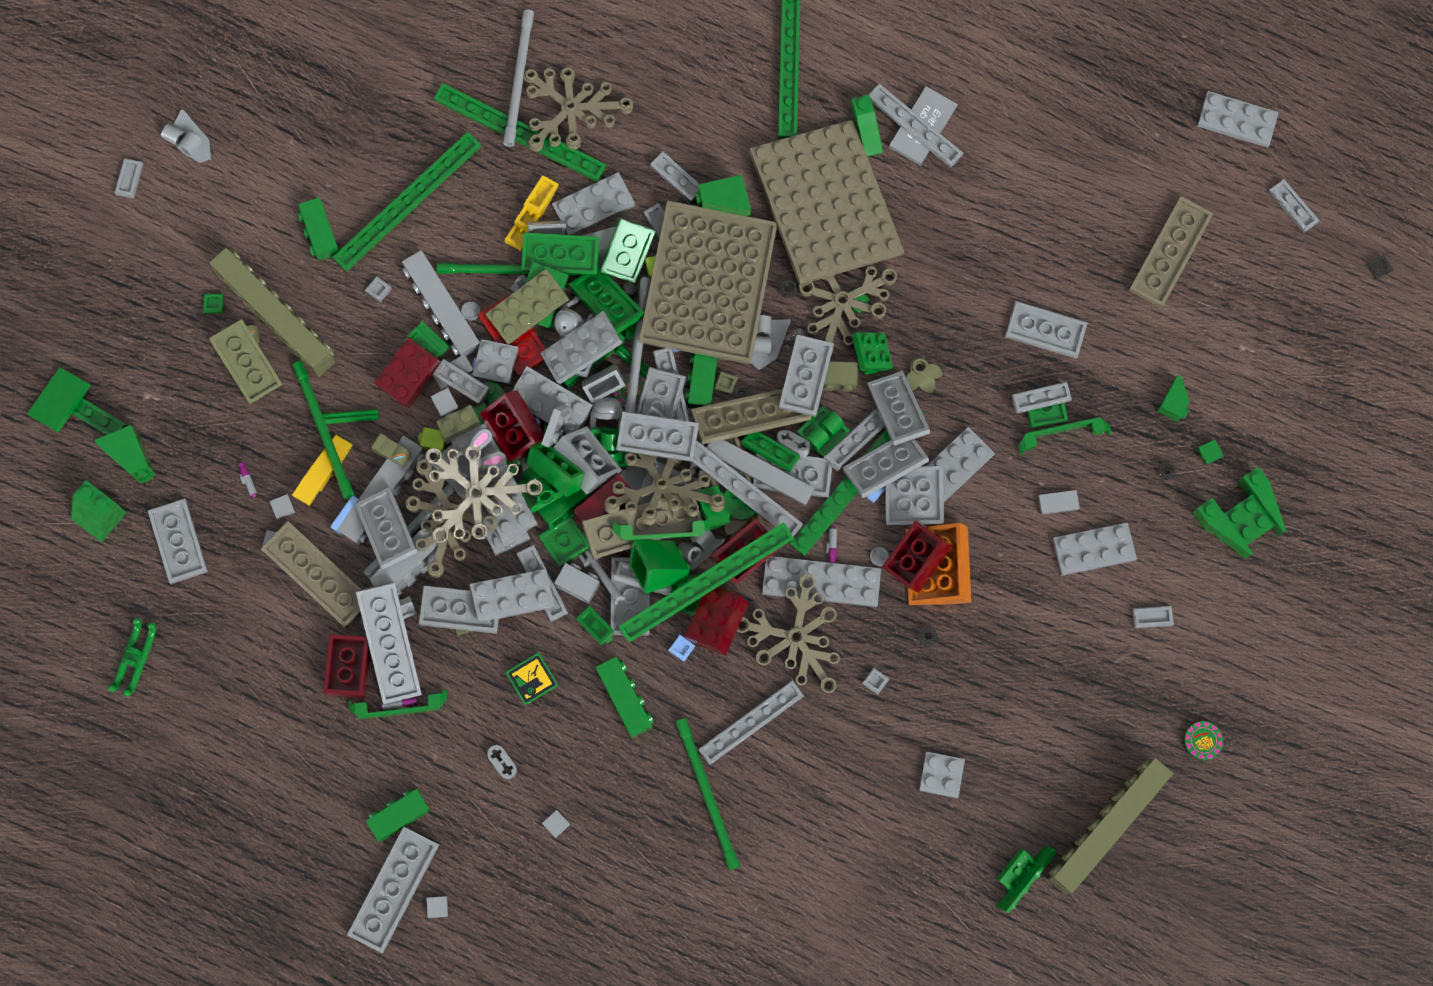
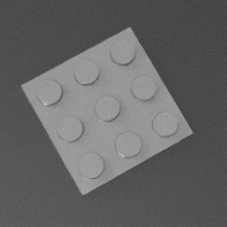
(916, 497)

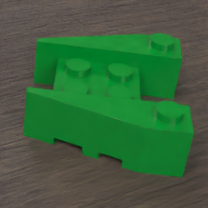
(1247, 519)

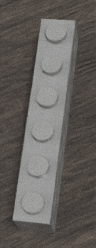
(441, 304)
(390, 476)

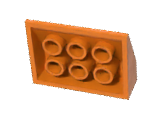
(952, 577)

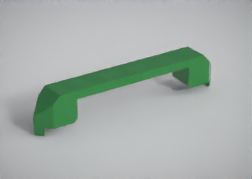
(1097, 427)
(625, 532)
(435, 702)

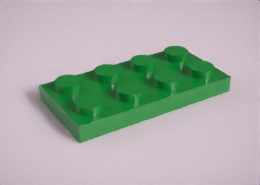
(561, 252)
(603, 294)

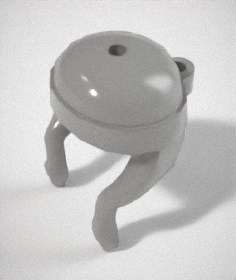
(568, 320)
(606, 409)

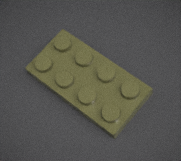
(527, 306)
(245, 361)

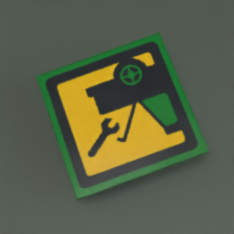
(531, 679)

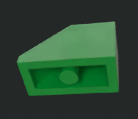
(1176, 401)

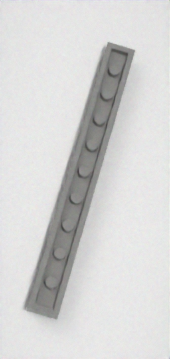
(739, 485)

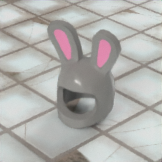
(480, 440)

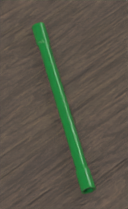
(452, 268)
(343, 481)
(728, 851)

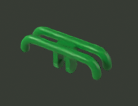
(134, 658)

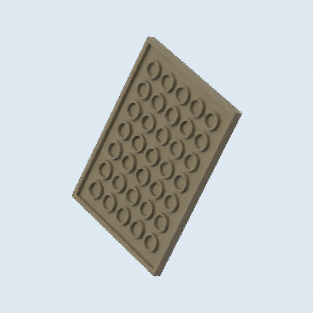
(826, 202)
(708, 282)

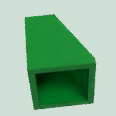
(724, 195)
(129, 452)
(95, 511)
(657, 564)

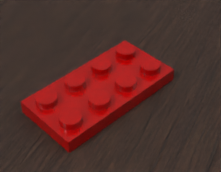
(528, 343)

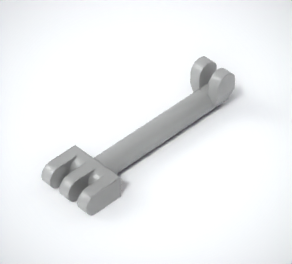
(615, 594)

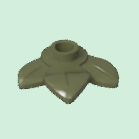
(925, 378)

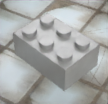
(590, 456)

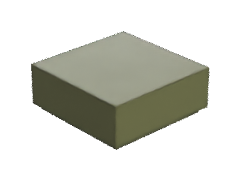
(726, 383)

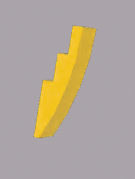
(532, 212)
(320, 472)

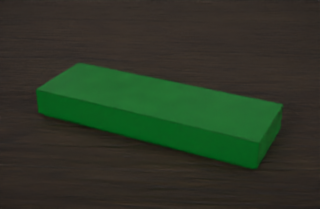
(97, 417)
(771, 450)

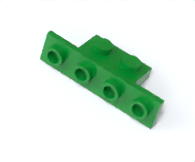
(1020, 875)

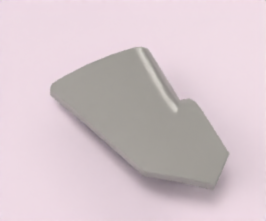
(188, 138)
(768, 340)
(699, 549)

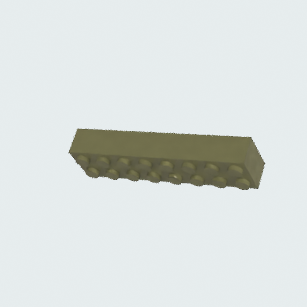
(273, 312)
(1110, 826)

